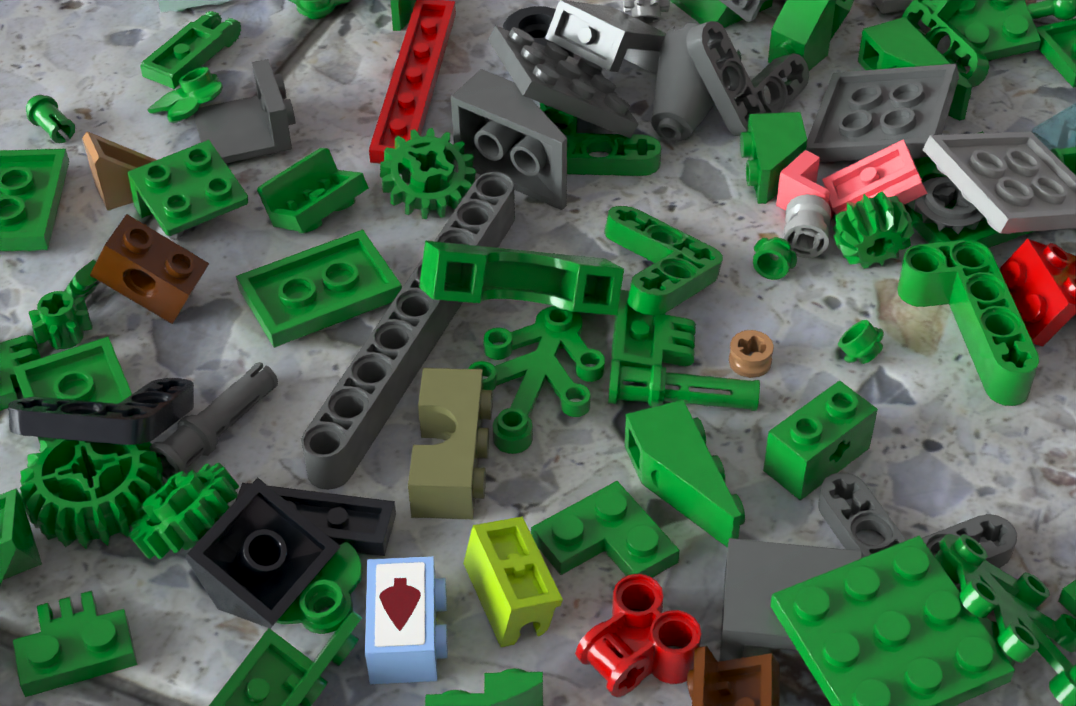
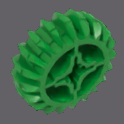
(61, 494)

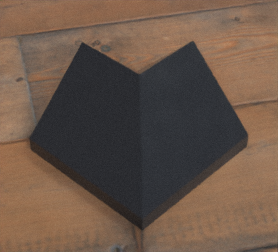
(260, 556)

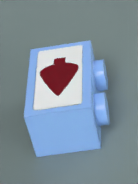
(402, 620)

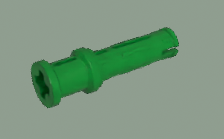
(743, 393)

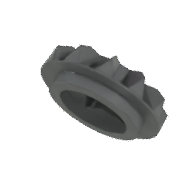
(940, 194)

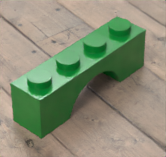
(552, 279)

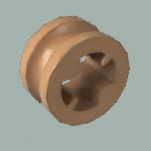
(740, 348)

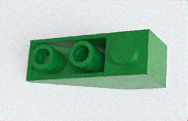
(902, 45)
(677, 467)

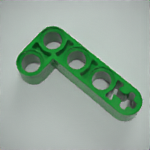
(985, 312)

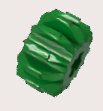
(873, 230)

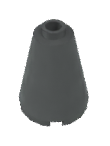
(680, 93)

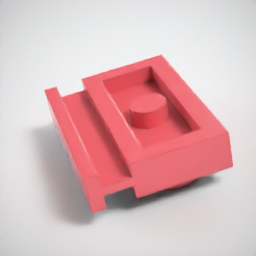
(886, 171)

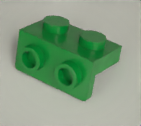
(310, 192)

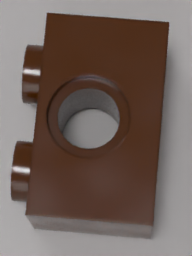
(149, 268)

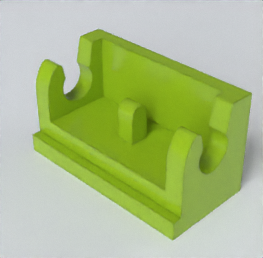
(510, 578)

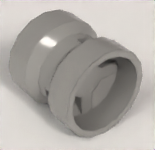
(807, 225)

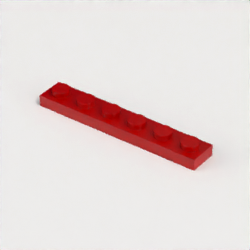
(414, 75)

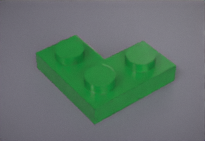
(607, 523)

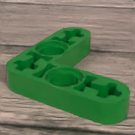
(936, 15)
(639, 152)
(680, 261)

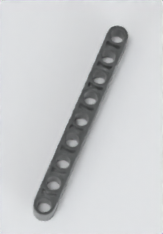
(399, 345)

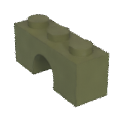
(447, 474)

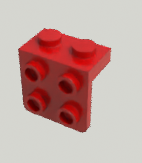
(1042, 287)

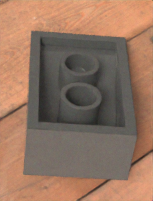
(511, 137)

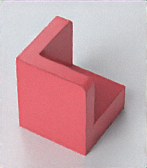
(801, 179)

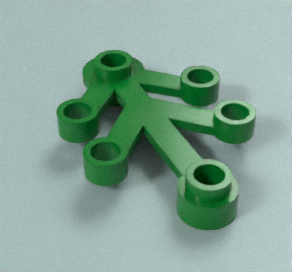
(554, 330)
(1018, 621)

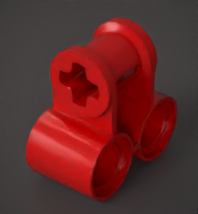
(636, 642)

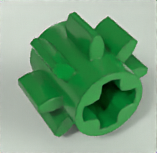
(60, 320)

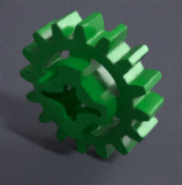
(426, 170)
(183, 510)

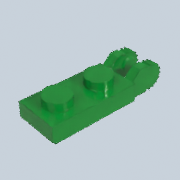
(190, 48)

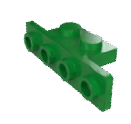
(281, 674)

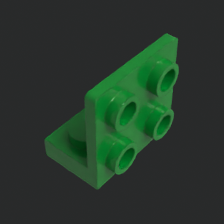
(186, 188)

